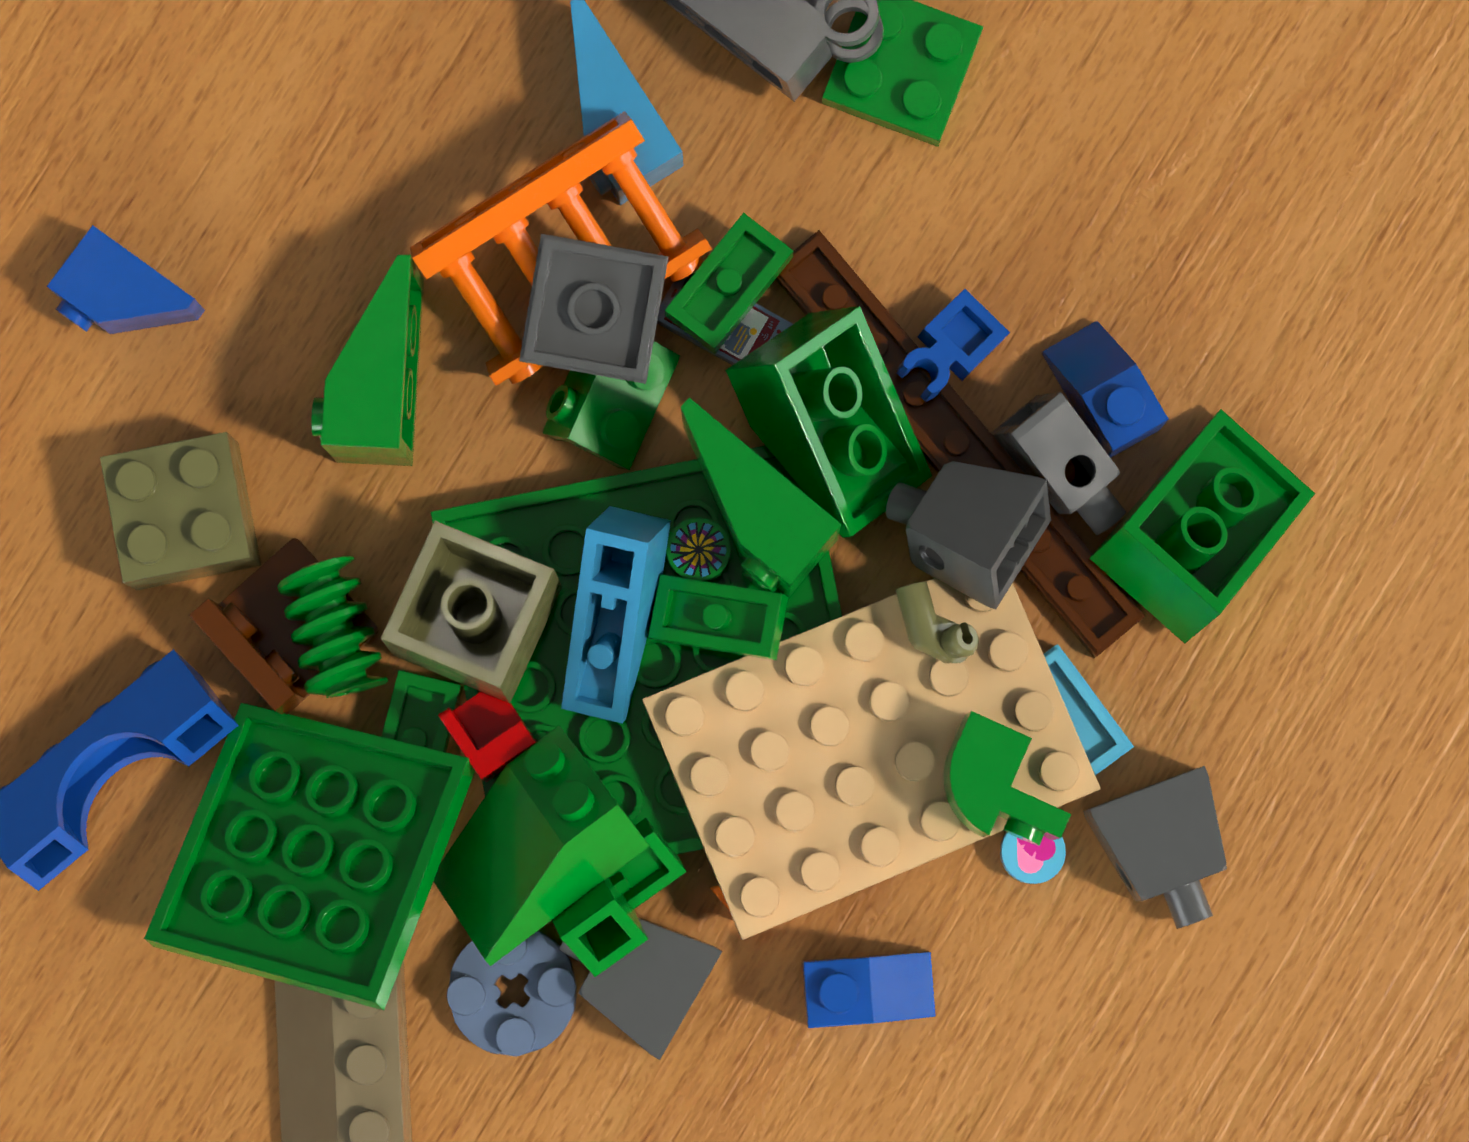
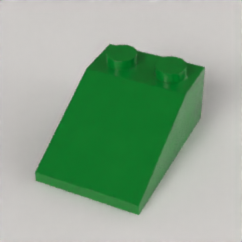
(374, 382)
(831, 415)
(767, 516)
(1203, 527)
(535, 846)

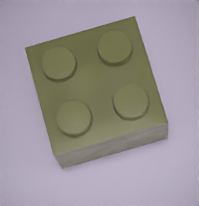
(180, 511)
(472, 611)

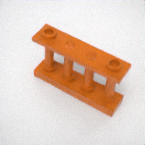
(559, 186)

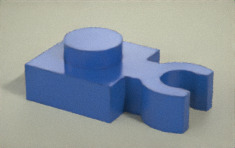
(955, 342)

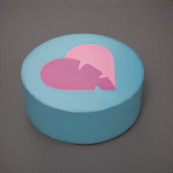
(1031, 862)

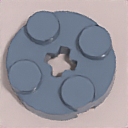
(513, 1029)

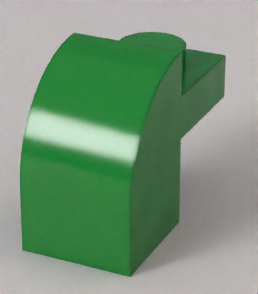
(980, 781)
(603, 922)

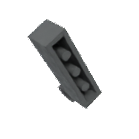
(785, 38)

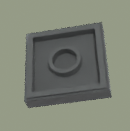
(593, 308)

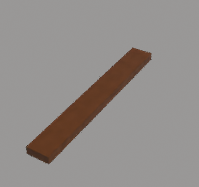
(950, 431)

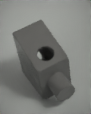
(1044, 439)
(973, 526)
(1164, 842)
(651, 985)

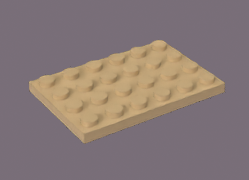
(835, 755)

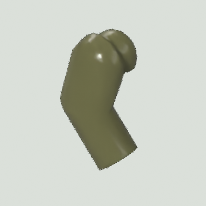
(931, 632)

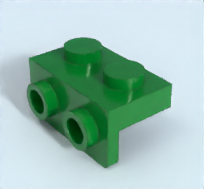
(609, 413)

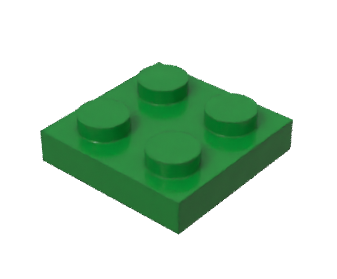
(911, 75)

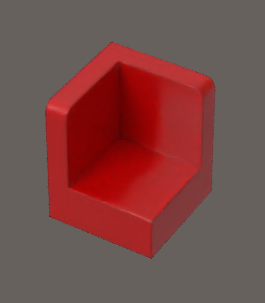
(488, 733)

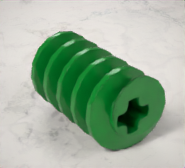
(330, 629)

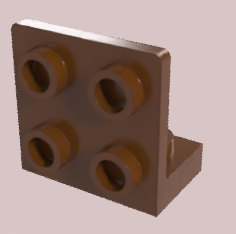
(257, 635)

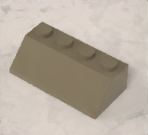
(342, 1067)

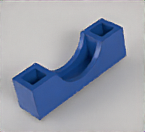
(47, 807)

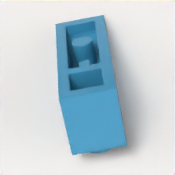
(610, 89)
(613, 611)

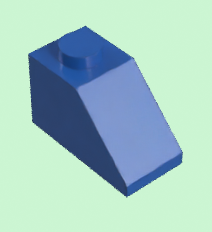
(117, 289)
(1105, 388)
(868, 989)

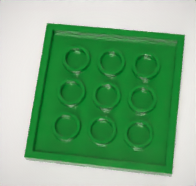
(311, 855)

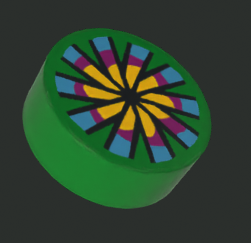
(698, 549)

